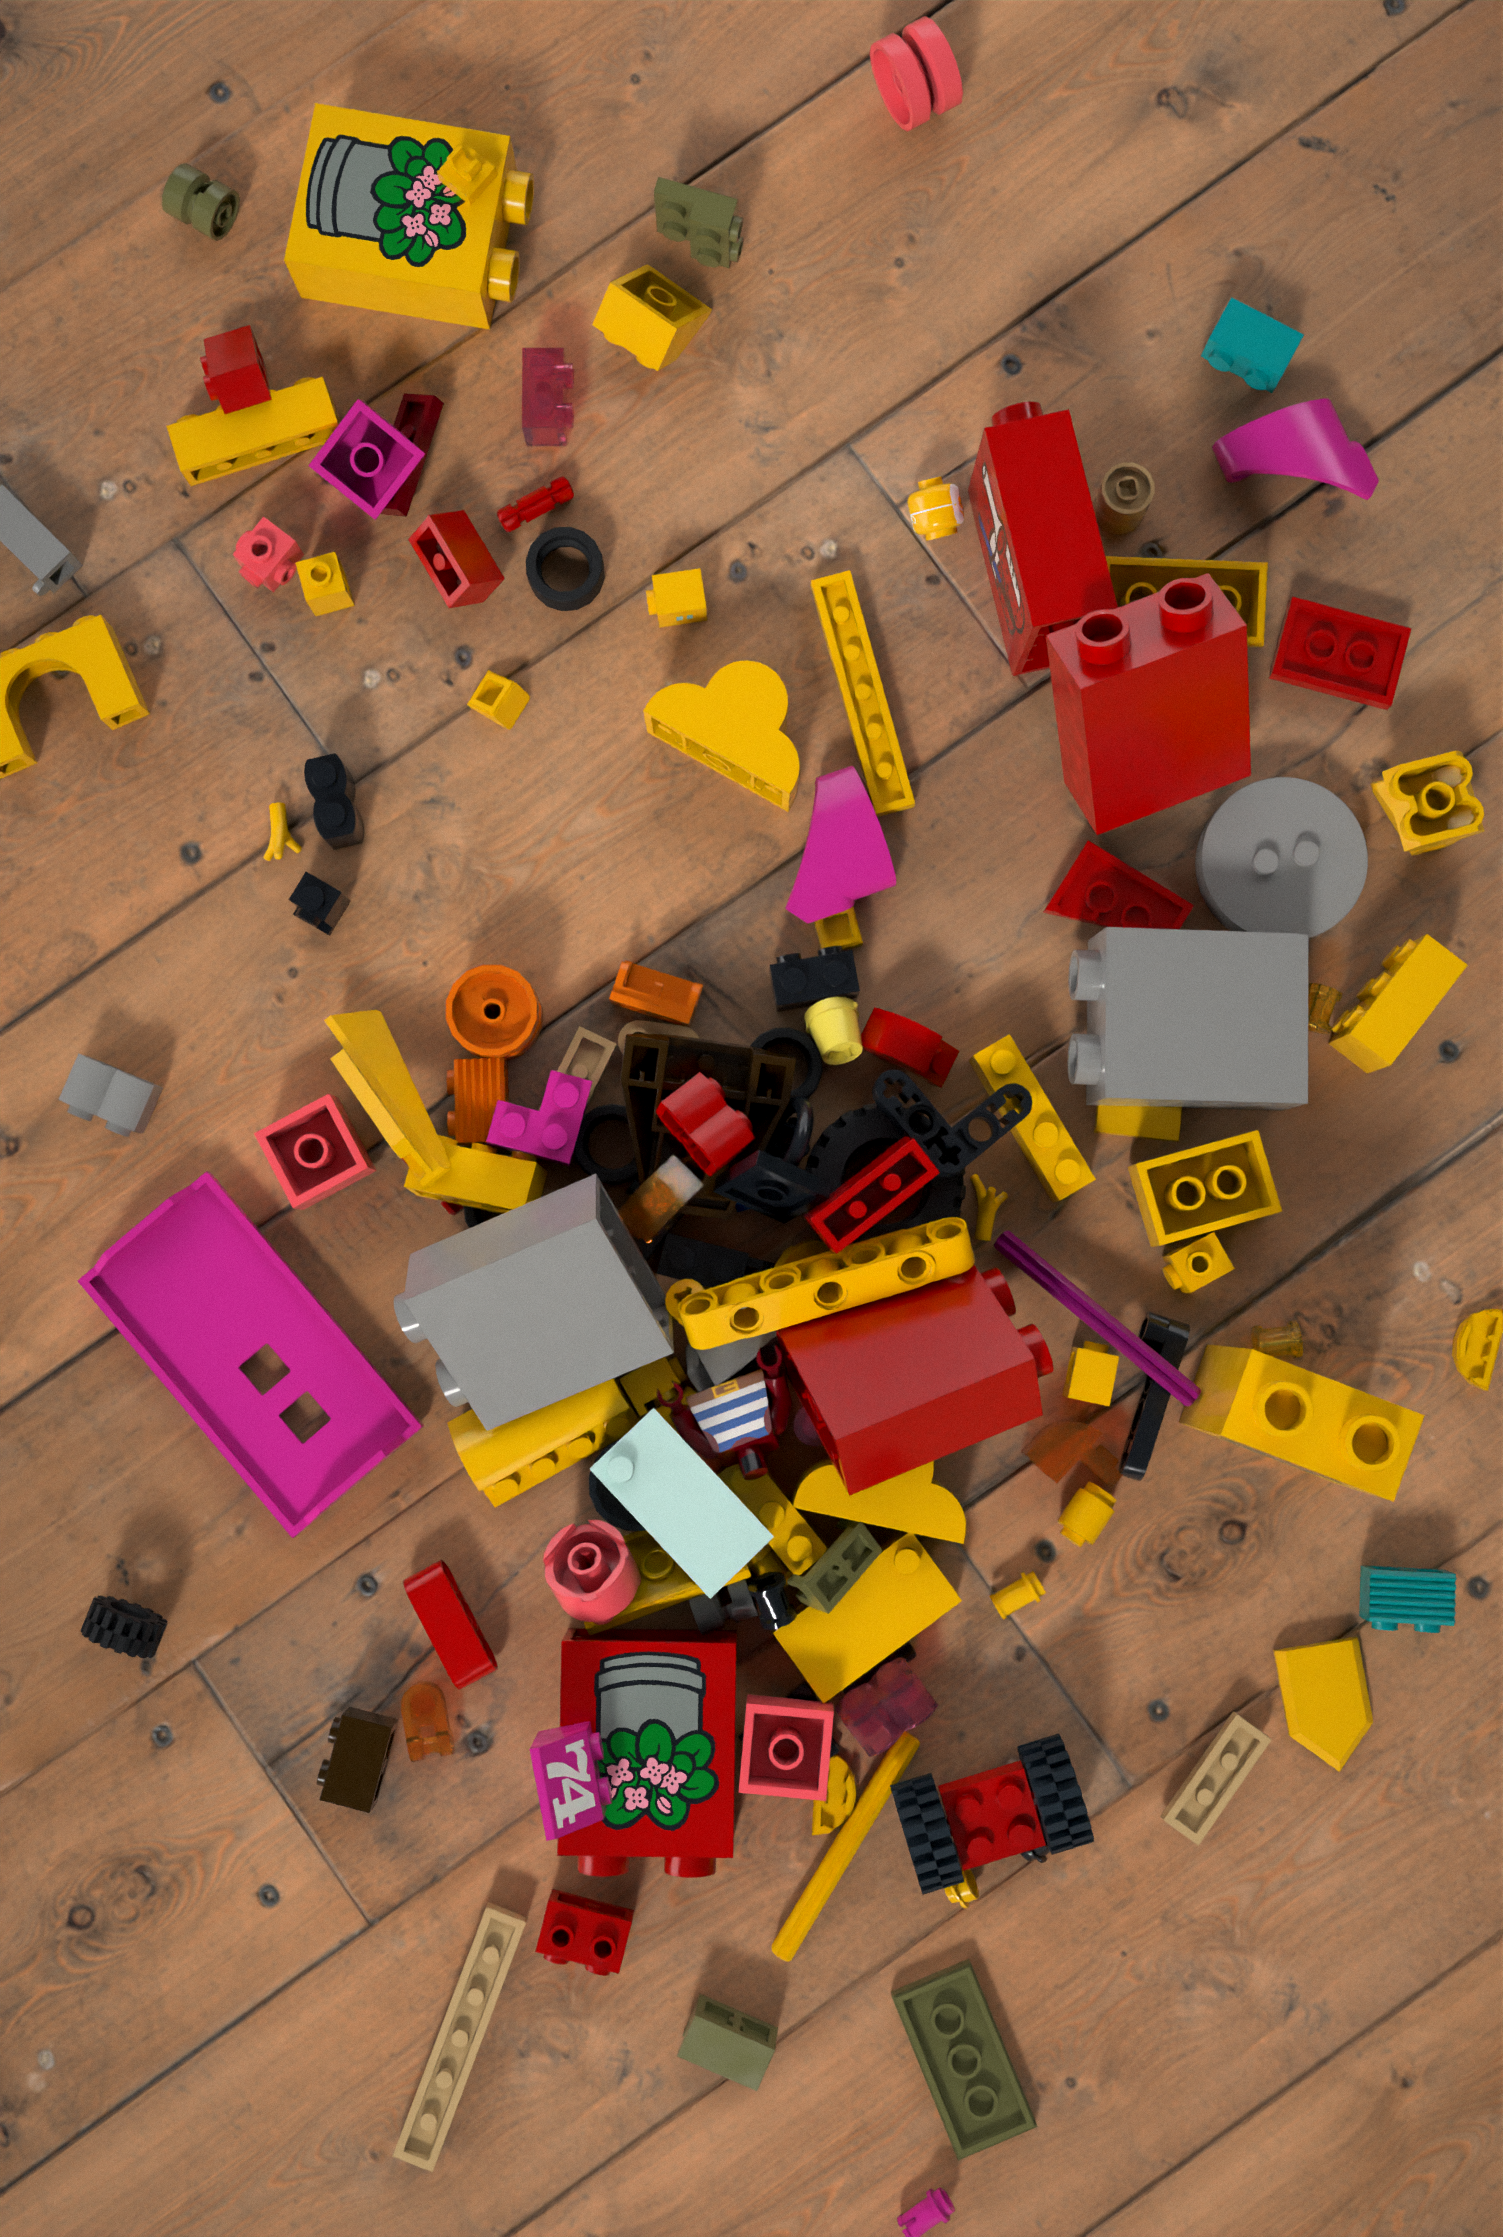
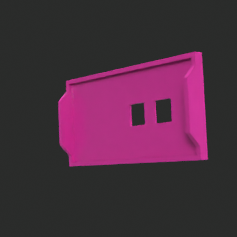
(202, 1296)

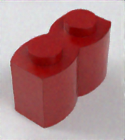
(706, 1123)

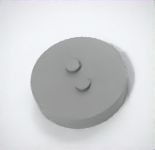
(1281, 859)

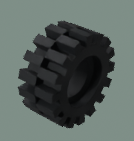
(123, 1627)

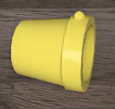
(835, 1029)

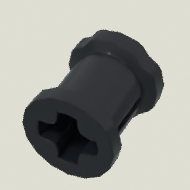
(772, 1600)

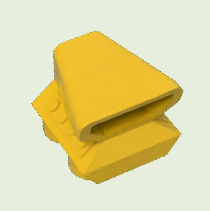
(1431, 802)

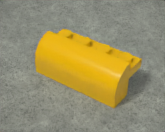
(542, 1442)

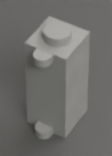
(35, 545)

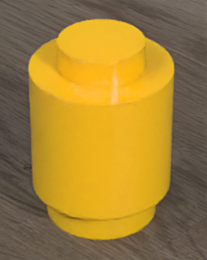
(1086, 1514)

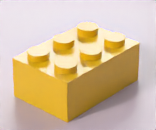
(1396, 1003)
(1204, 1188)

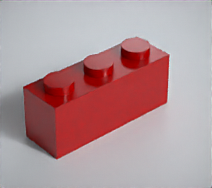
(871, 1194)

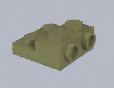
(702, 218)

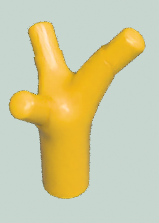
(279, 833)
(987, 1208)

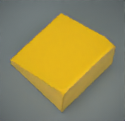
(499, 699)

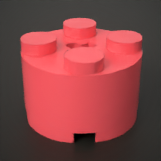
(591, 1571)

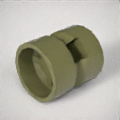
(198, 201)

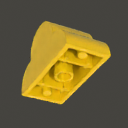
(733, 728)
(903, 1503)

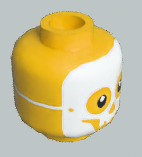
(935, 509)

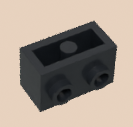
(809, 980)

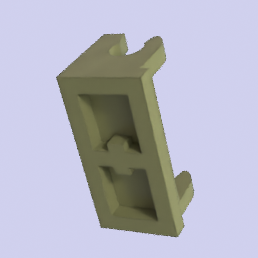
(838, 1567)
(728, 2042)

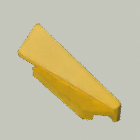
(387, 1092)

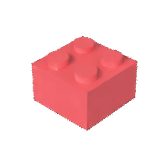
(315, 1152)
(786, 1747)

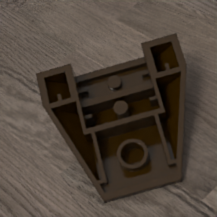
(659, 1064)

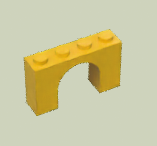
(85, 649)

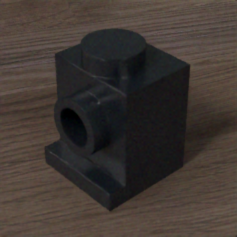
(318, 903)

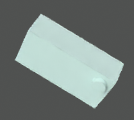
(681, 1503)

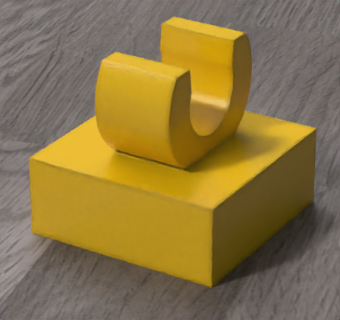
(467, 173)

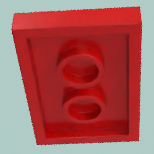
(1340, 653)

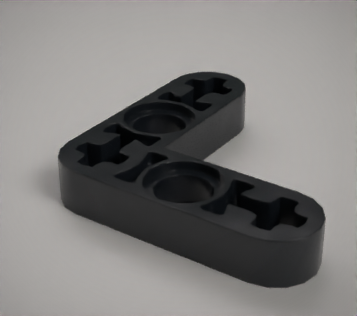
(958, 1135)

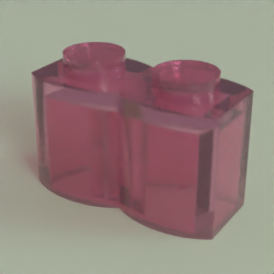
(886, 1707)

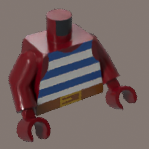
(736, 1418)

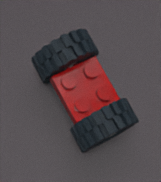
(993, 1814)

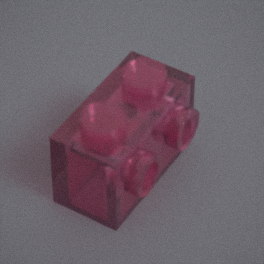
(544, 396)

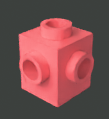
(267, 555)

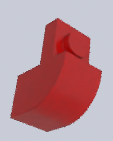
(908, 1046)

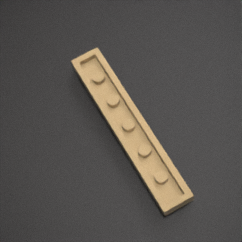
(460, 2037)

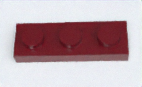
(417, 421)

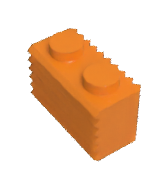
(476, 1090)

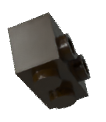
(357, 1759)

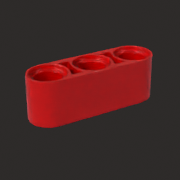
(450, 1624)

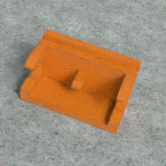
(656, 994)

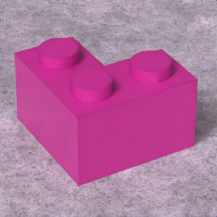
(547, 1132)

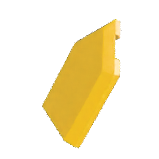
(1325, 1697)

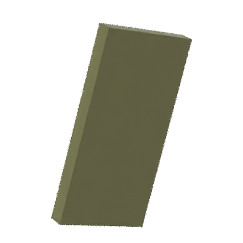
(963, 2059)

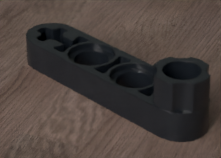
(1169, 1340)

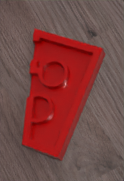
(1113, 894)

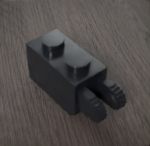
(705, 1262)

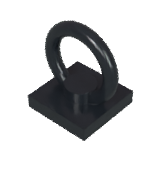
(776, 1184)

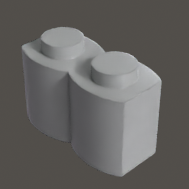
(109, 1094)

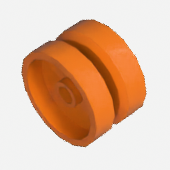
(481, 992)

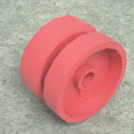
(916, 73)

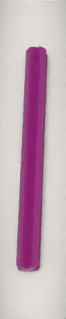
(1097, 1318)

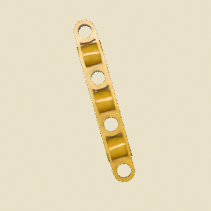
(855, 1274)

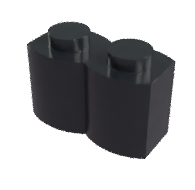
(334, 796)

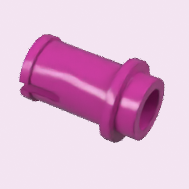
(927, 2213)

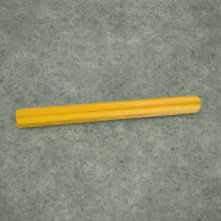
(844, 1847)

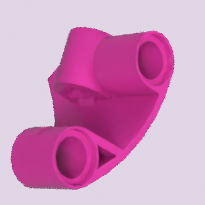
(1301, 443)
(842, 852)

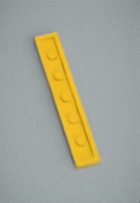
(862, 693)

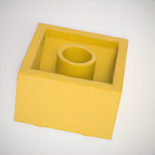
(650, 316)

